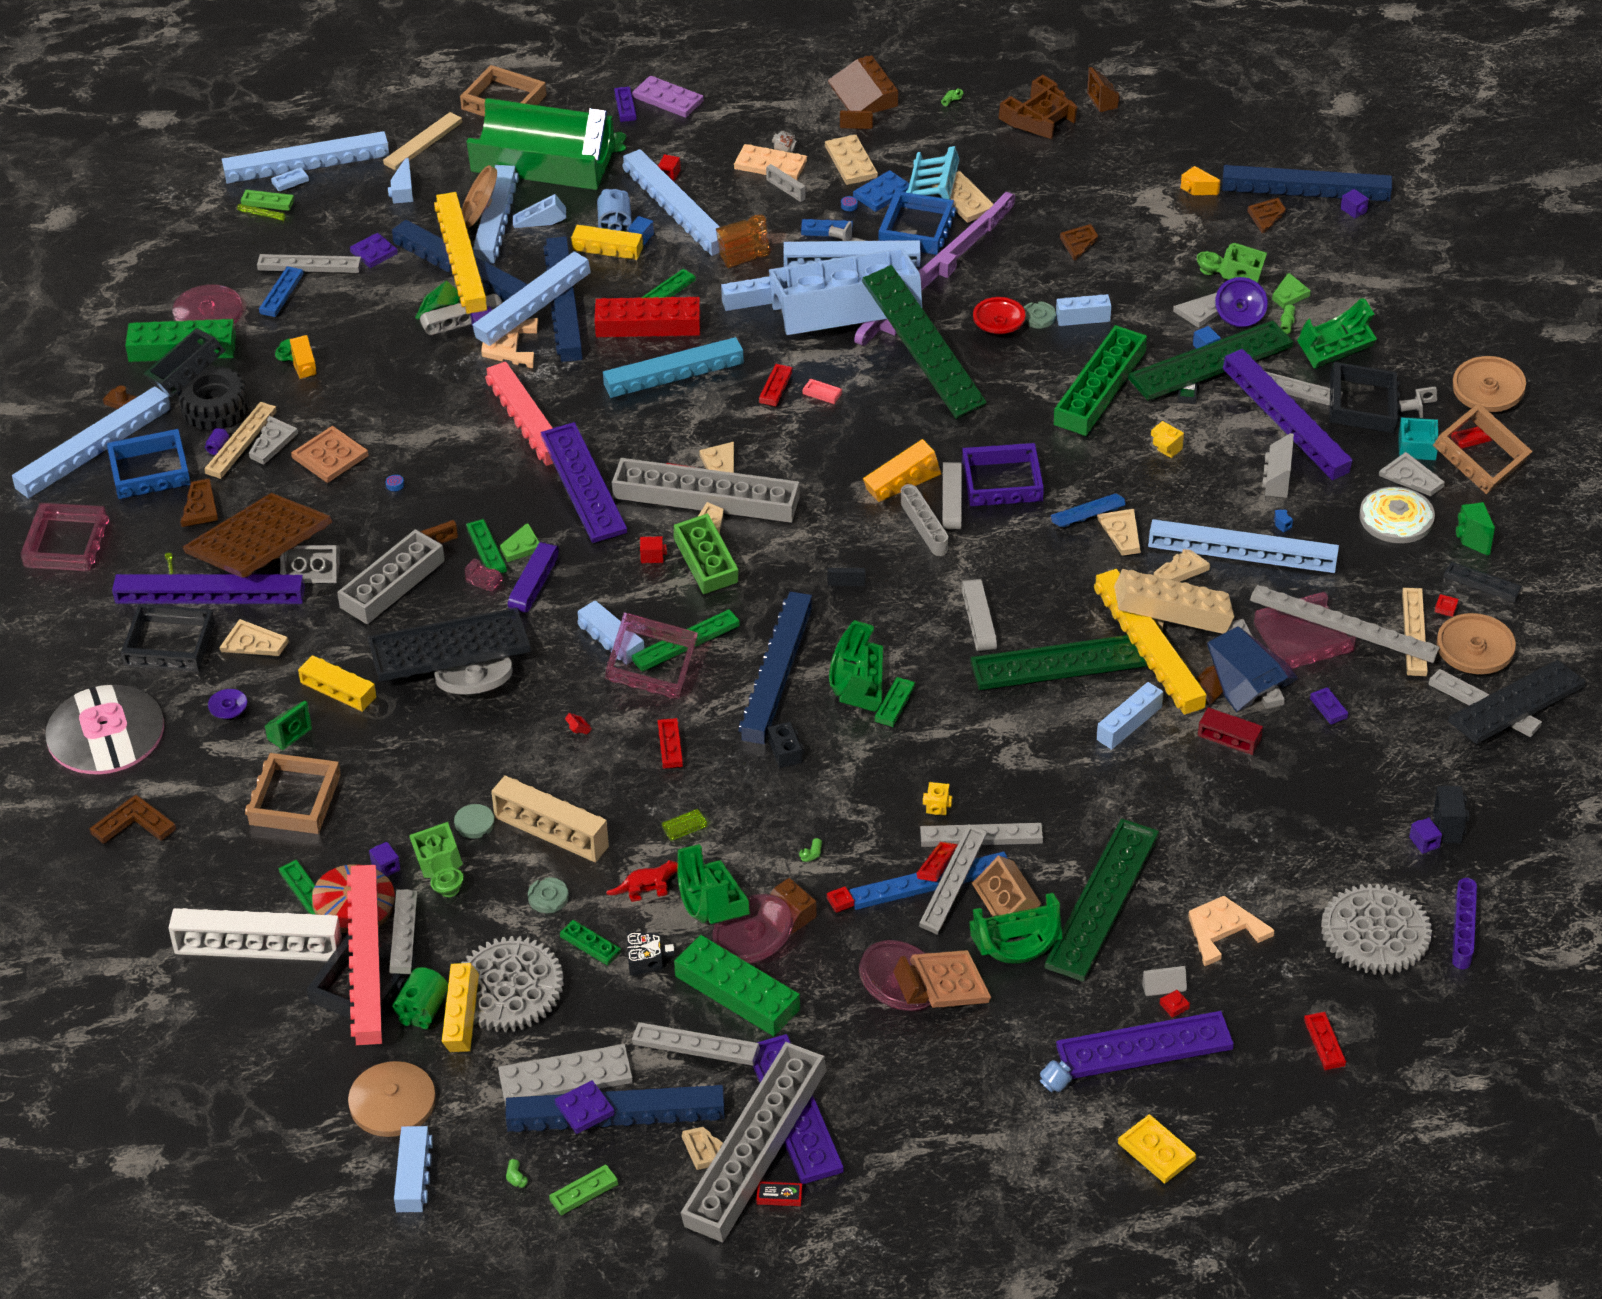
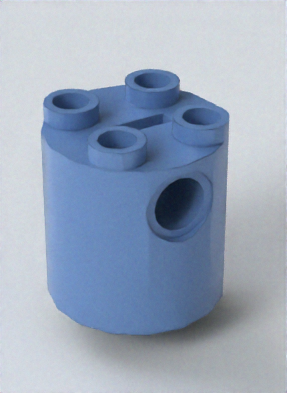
(614, 210)

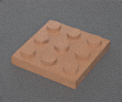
(329, 454)
(950, 978)

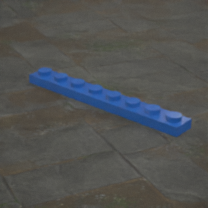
(910, 885)

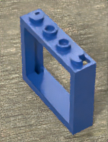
(924, 203)
(145, 445)

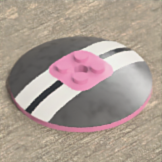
(95, 748)

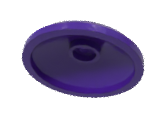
(1242, 292)

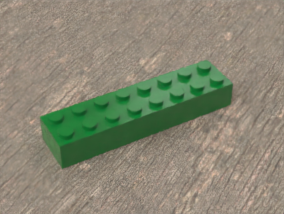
(1100, 380)

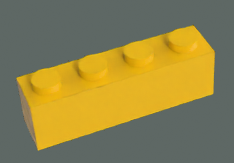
(607, 242)
(337, 683)
(460, 1007)

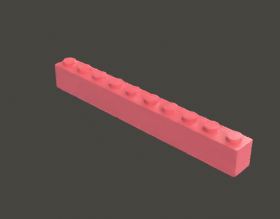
(365, 955)

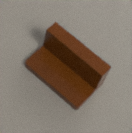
(856, 119)
(442, 532)
(1210, 683)
(910, 982)

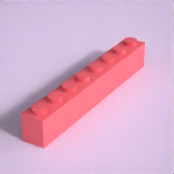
(520, 407)

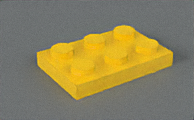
(1157, 1148)

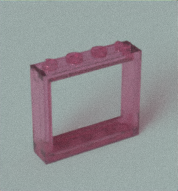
(64, 512)
(658, 631)

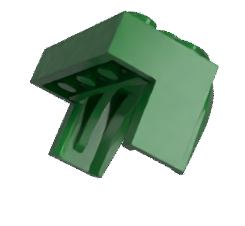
(1329, 340)
(857, 690)
(714, 890)
(1000, 928)

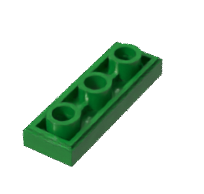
(590, 942)

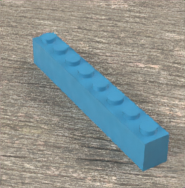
(673, 367)

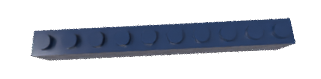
(1305, 182)
(434, 250)
(564, 306)
(776, 668)
(629, 1108)

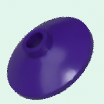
(227, 703)

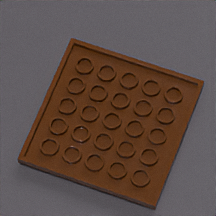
(257, 535)

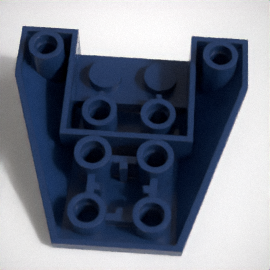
(1247, 667)

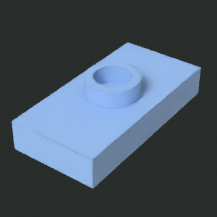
(290, 179)

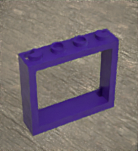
(1001, 455)

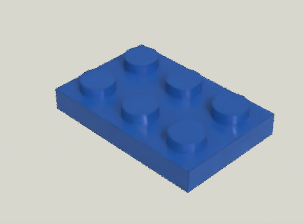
(881, 190)

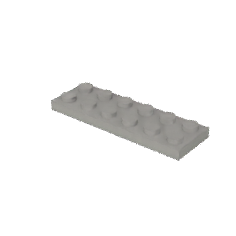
(566, 1072)

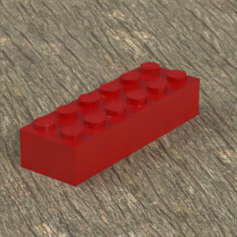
(647, 317)

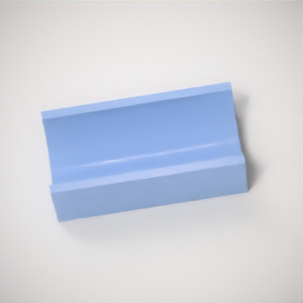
(833, 292)

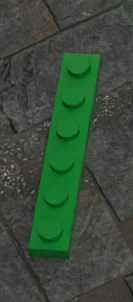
(665, 650)

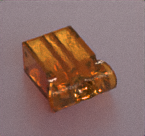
(743, 240)

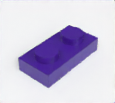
(1329, 705)

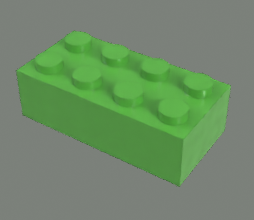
(705, 553)

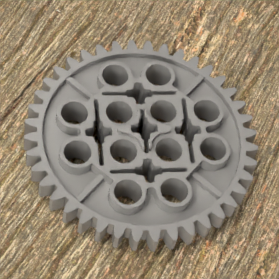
(1376, 929)
(515, 988)

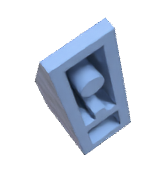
(401, 184)
(541, 214)

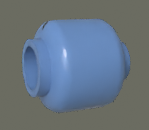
(1055, 1076)

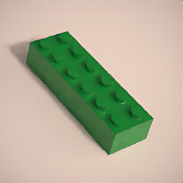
(154, 339)
(737, 985)

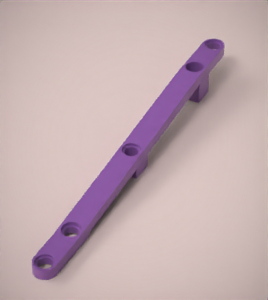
(945, 262)

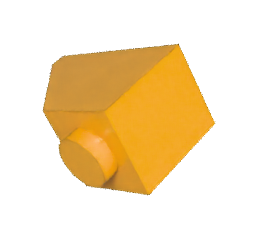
(1199, 182)
(302, 357)

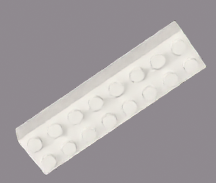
(254, 934)

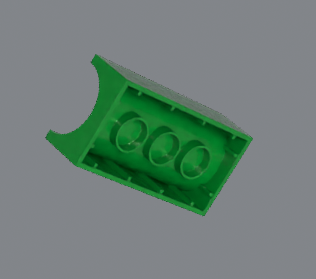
(540, 143)

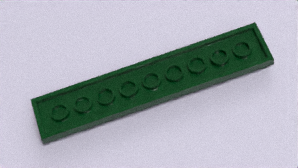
(924, 341)
(1208, 360)
(1056, 662)
(1102, 900)

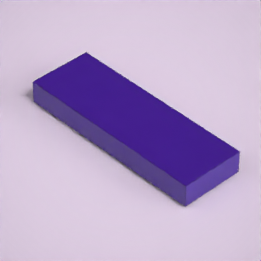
(625, 104)

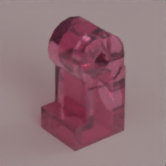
(482, 576)

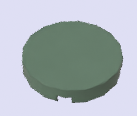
(1039, 315)
(474, 821)
(548, 895)

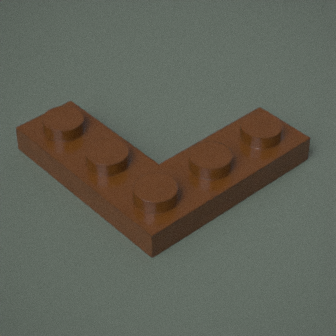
(133, 810)

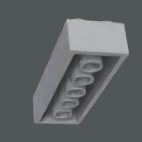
(391, 576)

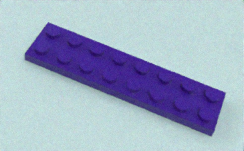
(583, 482)
(1145, 1044)
(809, 1139)

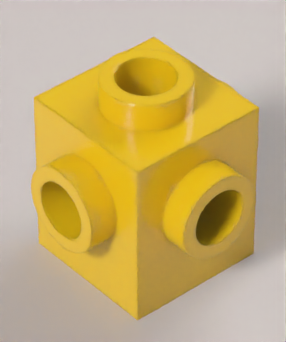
(937, 803)

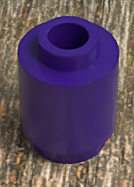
(216, 441)

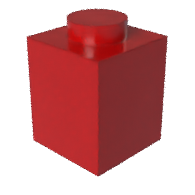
(670, 166)
(652, 549)

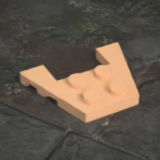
(506, 346)
(1219, 920)

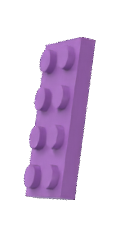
(668, 96)

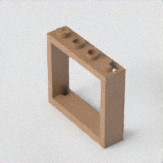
(476, 105)
(1498, 433)
(292, 821)

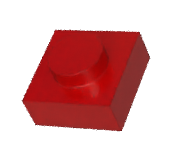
(1446, 605)
(577, 724)
(840, 899)
(1174, 1003)

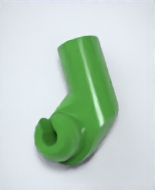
(952, 95)
(809, 855)
(514, 1176)

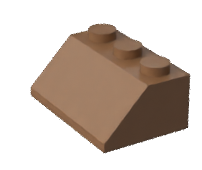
(1004, 888)

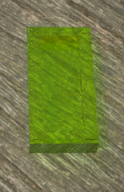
(684, 824)

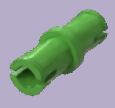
(1287, 318)

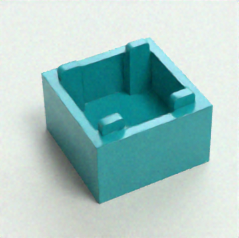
(1418, 437)

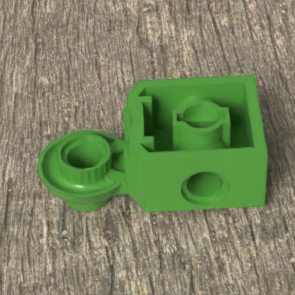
(1237, 262)
(439, 858)

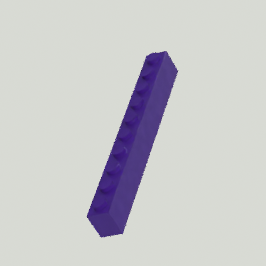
(1287, 414)
(207, 589)

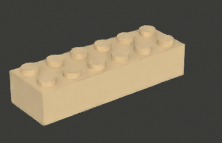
(1173, 601)
(550, 818)

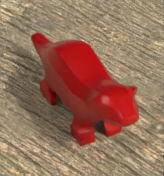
(646, 880)

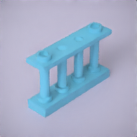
(945, 180)

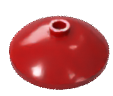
(999, 315)

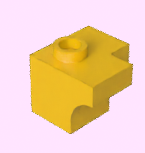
(1167, 439)

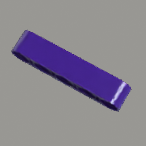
(533, 577)
(1464, 923)

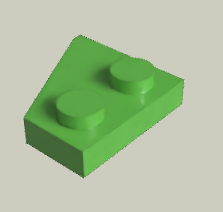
(1290, 291)
(519, 544)

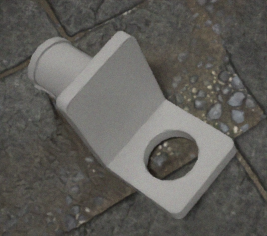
(844, 234)
(1416, 404)

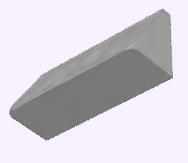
(1164, 980)

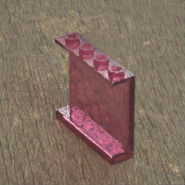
(1301, 640)

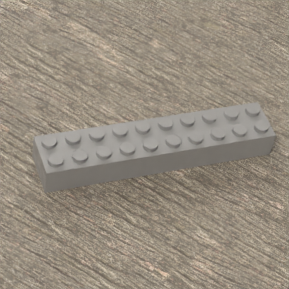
(696, 486)
(753, 1142)

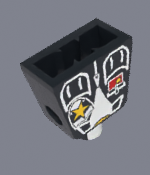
(646, 952)

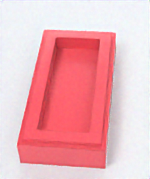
(822, 391)

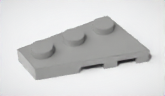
(1198, 310)
(272, 440)
(1412, 474)

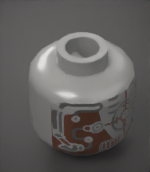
(784, 142)

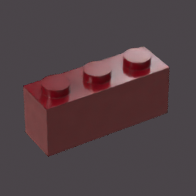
(1230, 731)

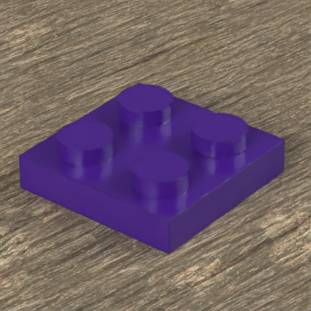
(373, 250)
(584, 1106)

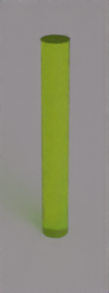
(262, 212)

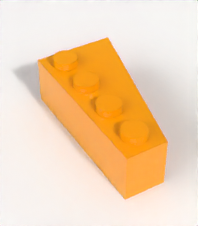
(910, 467)

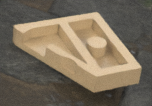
(701, 1146)

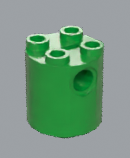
(420, 998)

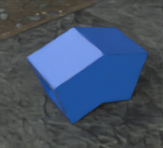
(1282, 520)

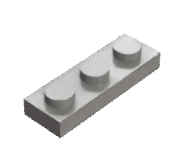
(785, 182)

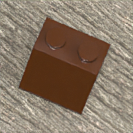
(1101, 91)
(799, 902)

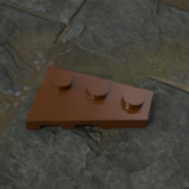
(200, 504)

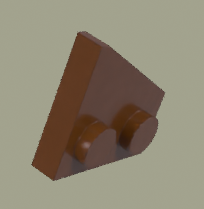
(1266, 213)
(1079, 240)

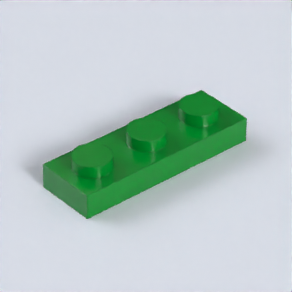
(894, 701)

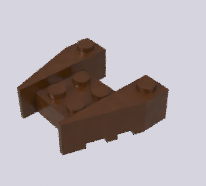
(1040, 111)

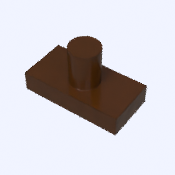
(118, 397)

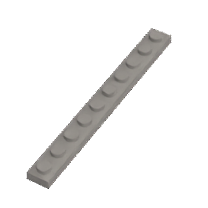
(1344, 623)

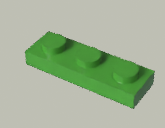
(267, 200)
(583, 1189)

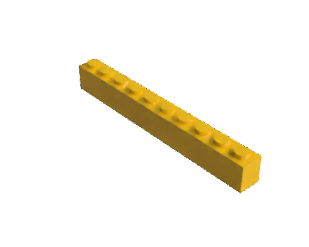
(460, 253)
(1154, 648)

